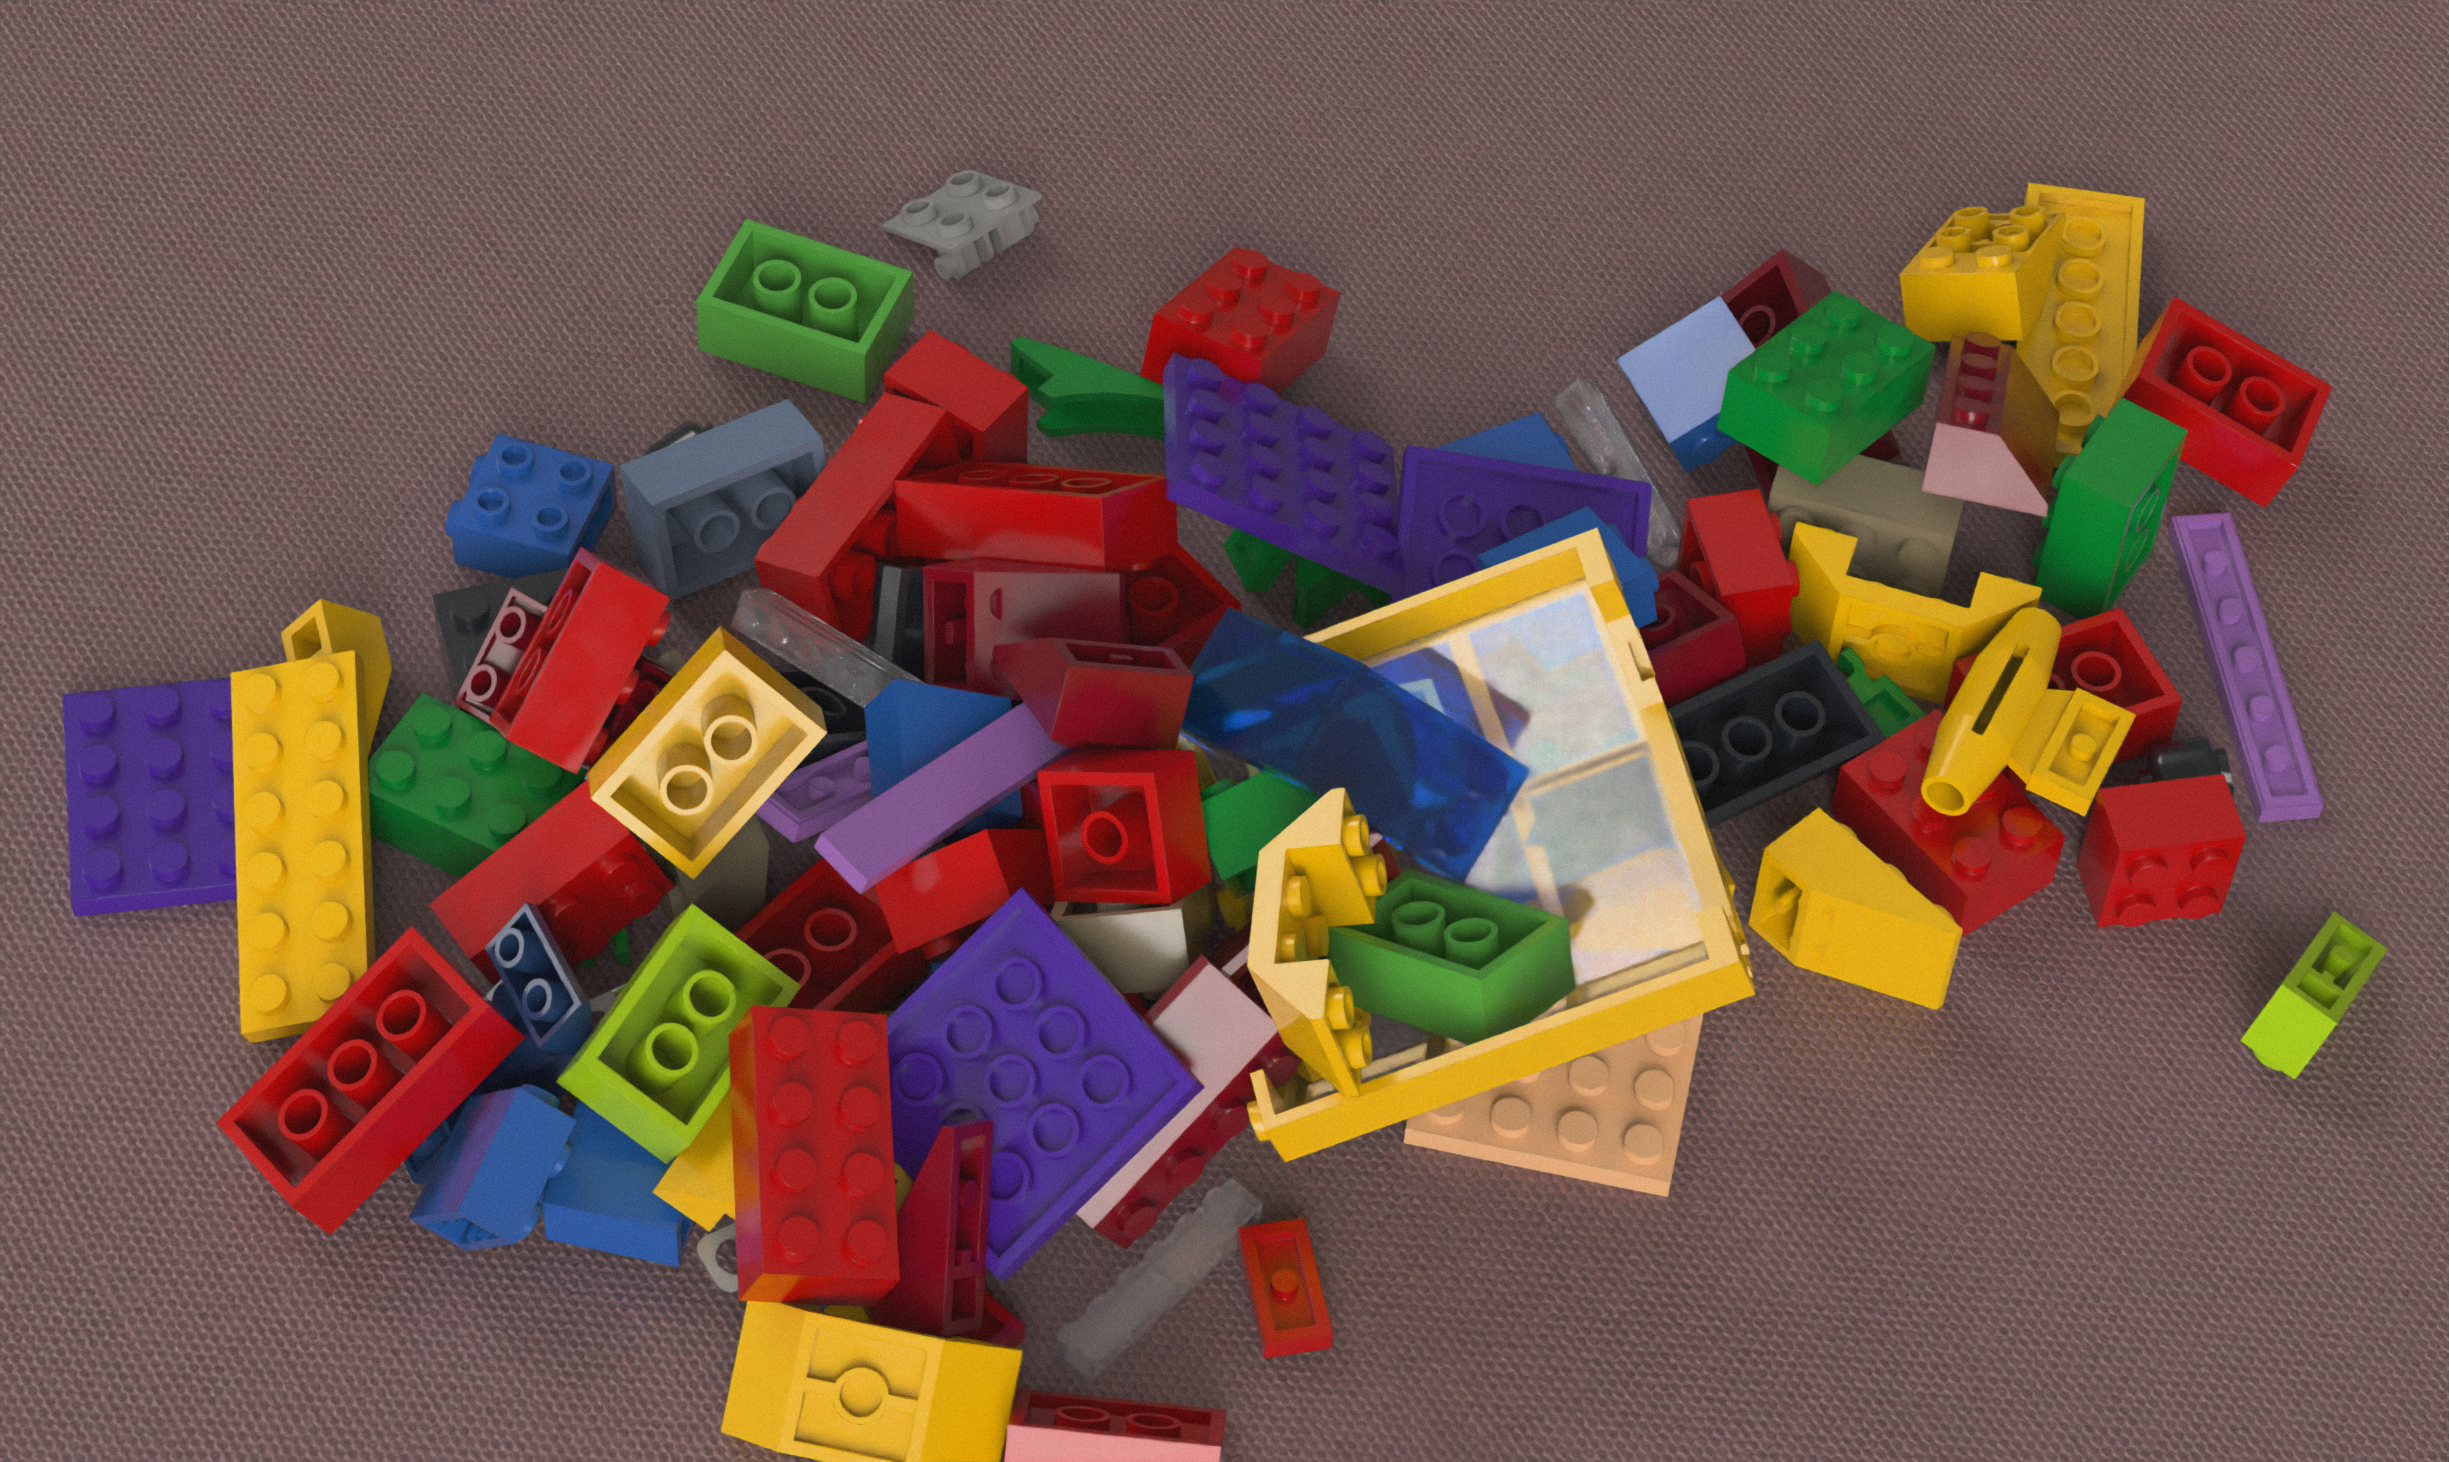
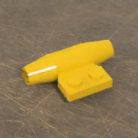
(2008, 717)

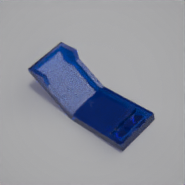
(1346, 726)

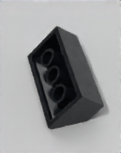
(1771, 731)

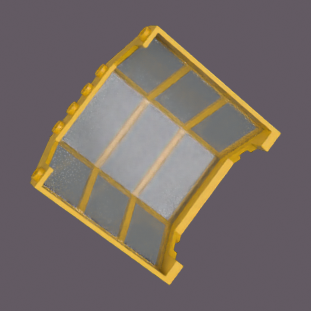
(1598, 833)

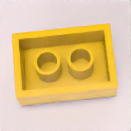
(706, 753)

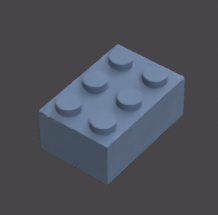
(718, 496)

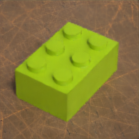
(663, 1044)

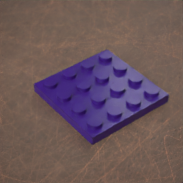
(1281, 472)
(1472, 503)
(150, 796)
(1047, 1050)

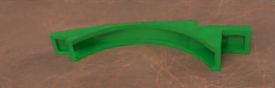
(1098, 398)

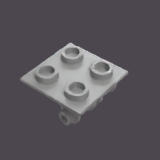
(968, 220)

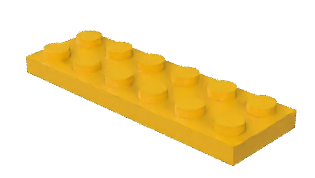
(2090, 307)
(301, 840)

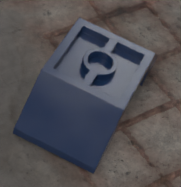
(542, 1003)

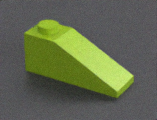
(2313, 996)

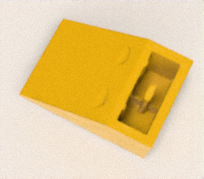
(1982, 274)
(1852, 915)

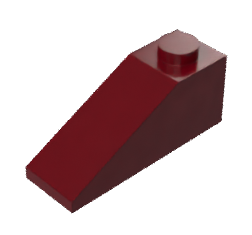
(944, 1237)

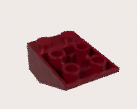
(998, 602)
(1100, 690)

